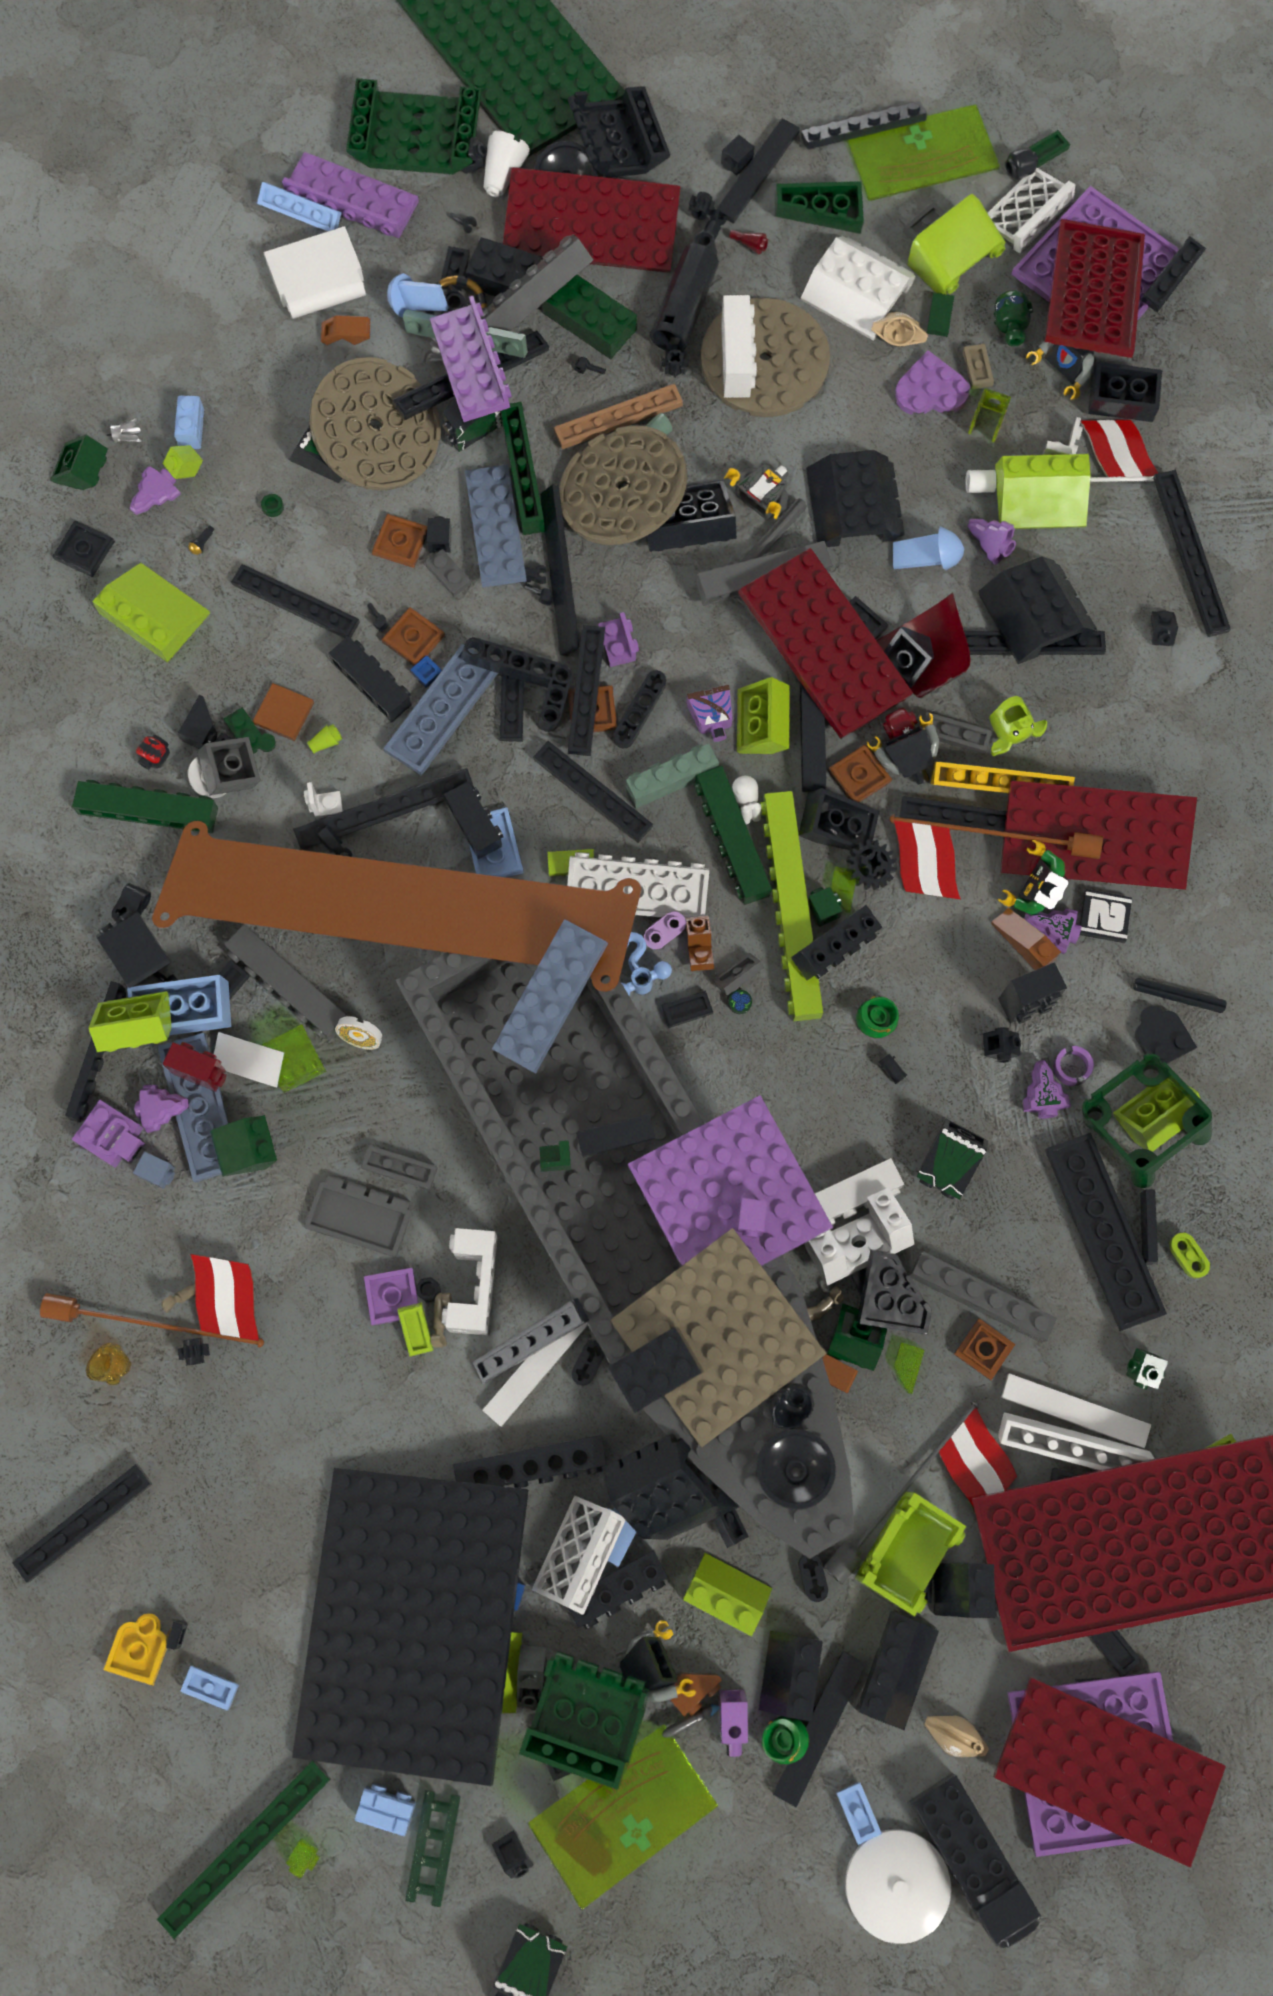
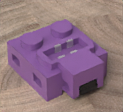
(109, 1135)

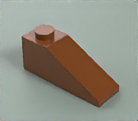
(1026, 939)

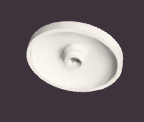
(898, 1886)

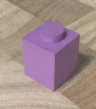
(752, 1217)

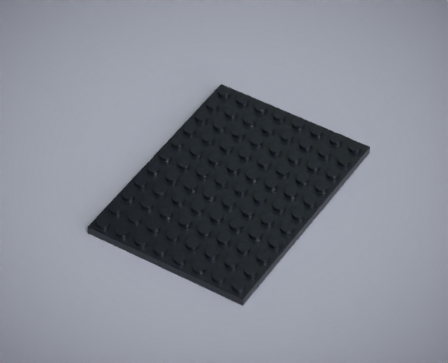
(412, 1626)

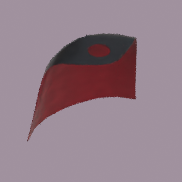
(948, 644)

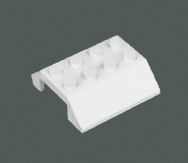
(855, 285)

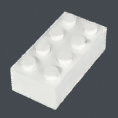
(738, 346)

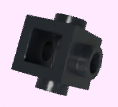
(1001, 1044)

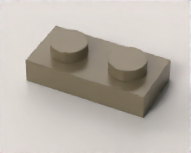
(978, 366)

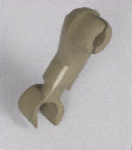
(179, 1297)
(441, 1300)
(824, 1306)

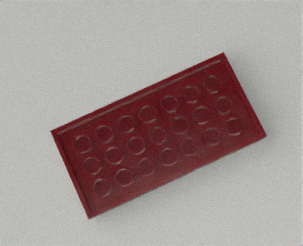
(613, 218)
(1095, 288)
(825, 643)
(1142, 832)
(1110, 1772)

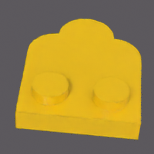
(138, 1650)

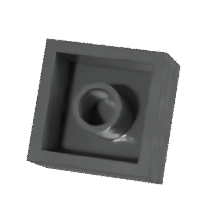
(229, 766)

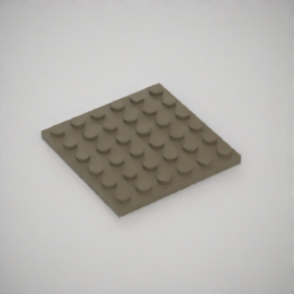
(734, 1325)

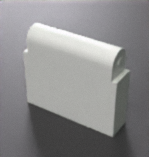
(316, 272)

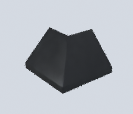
(910, 654)

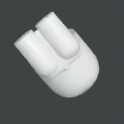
(746, 794)

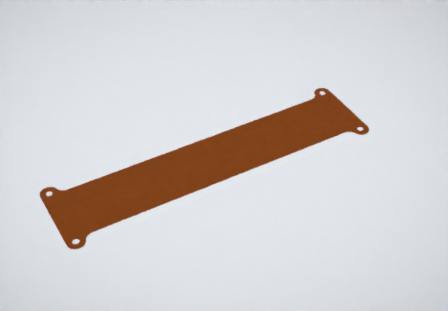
(390, 902)

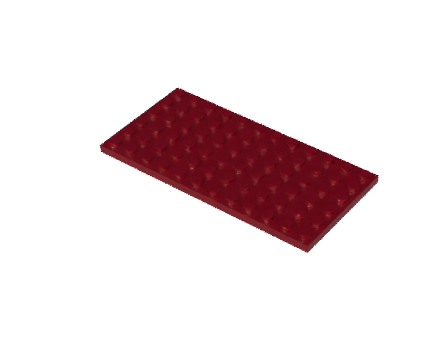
(1131, 1543)

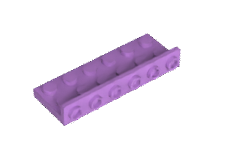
(353, 194)
(471, 362)

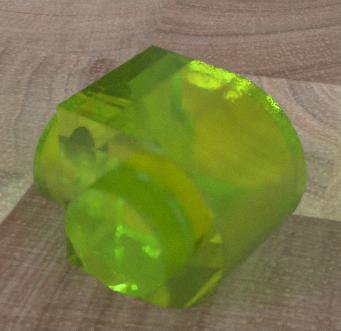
(302, 1858)

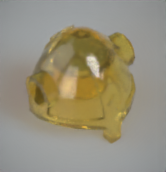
(108, 1364)

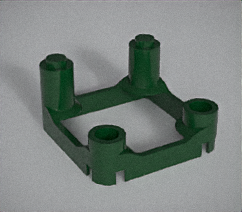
(1143, 1162)

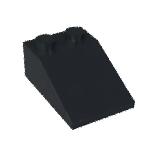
(837, 820)

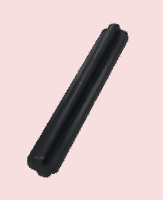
(1179, 995)

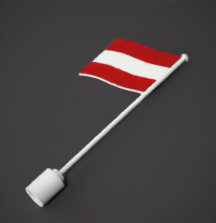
(1115, 446)

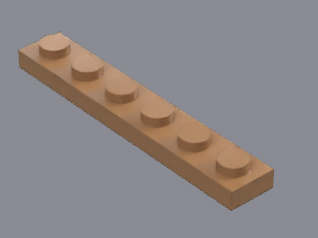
(618, 416)

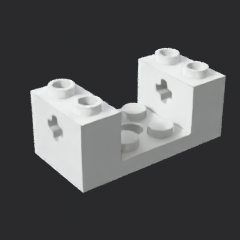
(882, 1229)
(474, 1246)

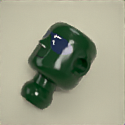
(1013, 316)

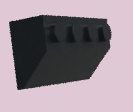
(897, 1670)

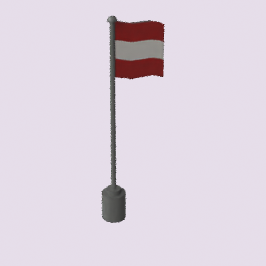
(972, 1462)

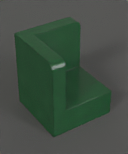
(555, 1157)

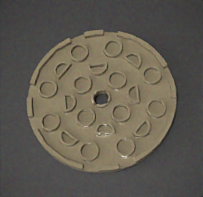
(796, 363)
(347, 441)
(654, 488)

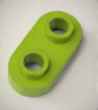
(1190, 1254)

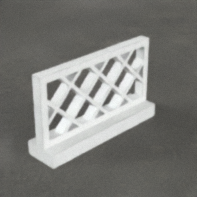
(1041, 215)
(591, 1559)

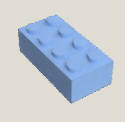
(194, 1003)

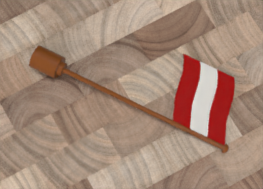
(929, 854)
(222, 1303)

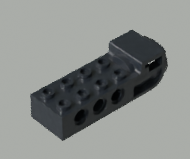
(976, 1862)

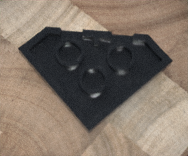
(891, 1296)

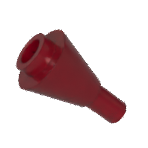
(755, 241)

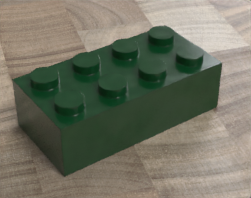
(591, 316)

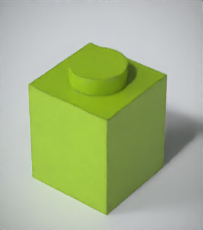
(182, 461)

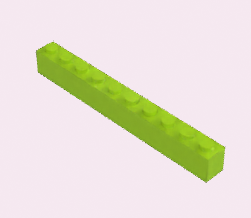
(791, 901)

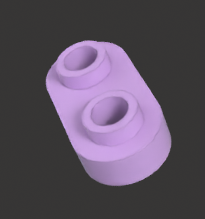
(664, 929)

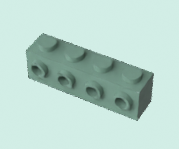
(670, 776)

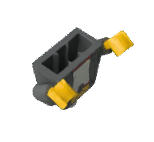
(761, 489)

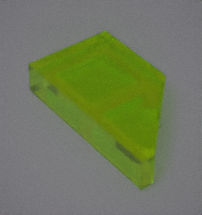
(843, 887)
(908, 1365)

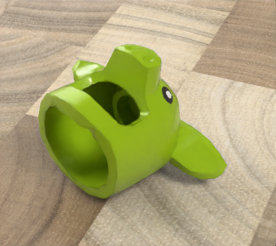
(1014, 725)

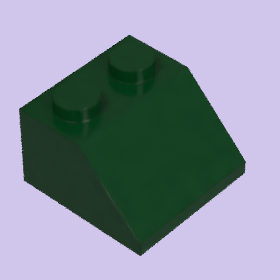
(80, 463)
(244, 1146)
(855, 1341)

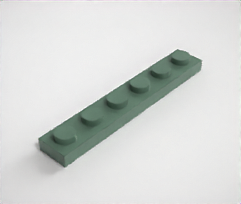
(504, 341)

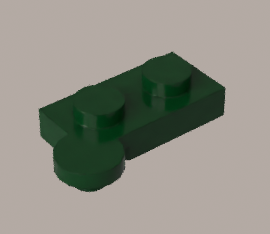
(242, 726)

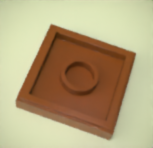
(400, 540)
(413, 636)
(605, 711)
(283, 712)
(859, 774)

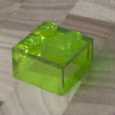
(299, 1059)

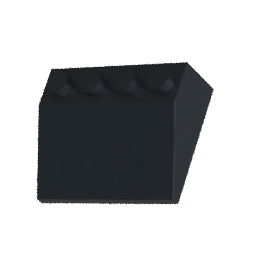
(700, 518)

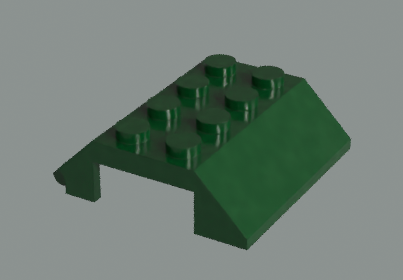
(586, 1720)

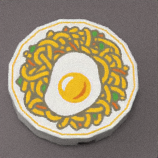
(358, 1034)

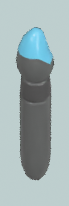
(705, 1713)

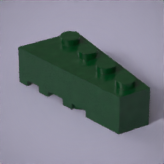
(822, 204)

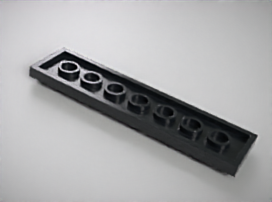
(1105, 1232)

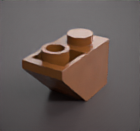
(703, 1685)

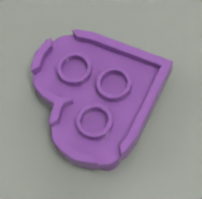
(931, 386)

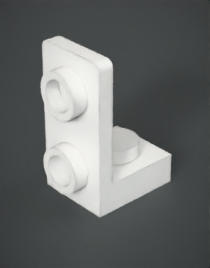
(1058, 448)
(322, 804)

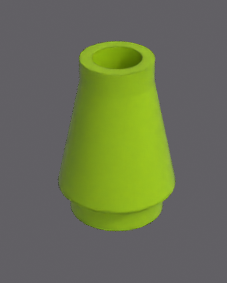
(325, 738)

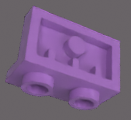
(618, 641)

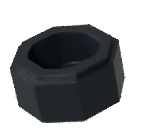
(428, 1289)

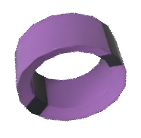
(1083, 1054)

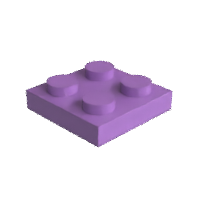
(389, 1292)

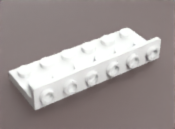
(662, 886)

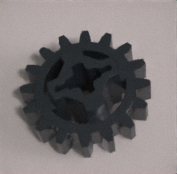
(879, 859)

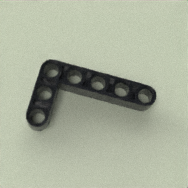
(526, 673)

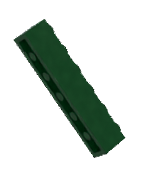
(522, 469)
(143, 806)
(733, 836)

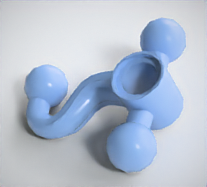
(661, 970)

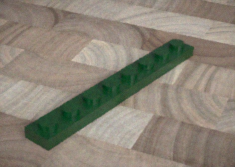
(243, 1849)

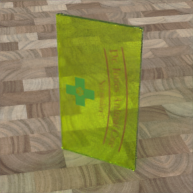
(924, 153)
(607, 1833)

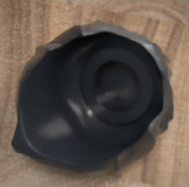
(791, 1406)

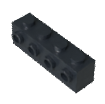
(837, 942)
(622, 1586)

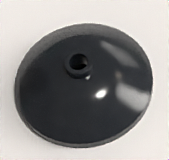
(565, 158)
(796, 1450)

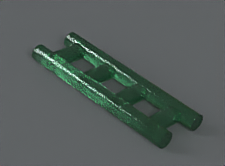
(420, 1859)

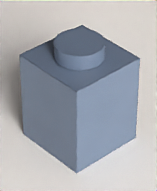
(154, 1170)

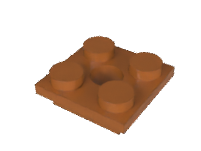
(970, 1354)

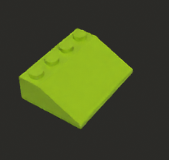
(1043, 490)
(150, 610)

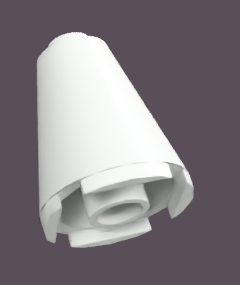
(501, 156)

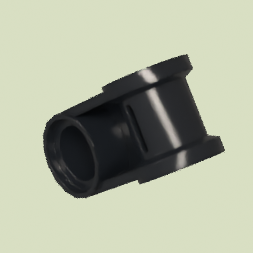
(132, 899)

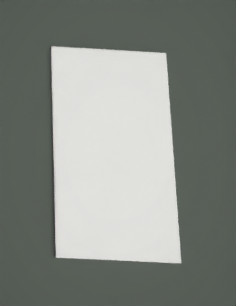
(249, 1059)

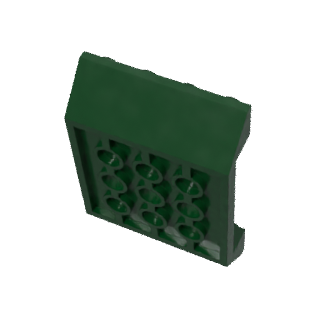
(384, 124)

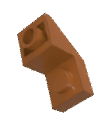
(350, 328)
(699, 943)
(839, 1374)

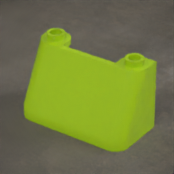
(955, 245)
(909, 1552)

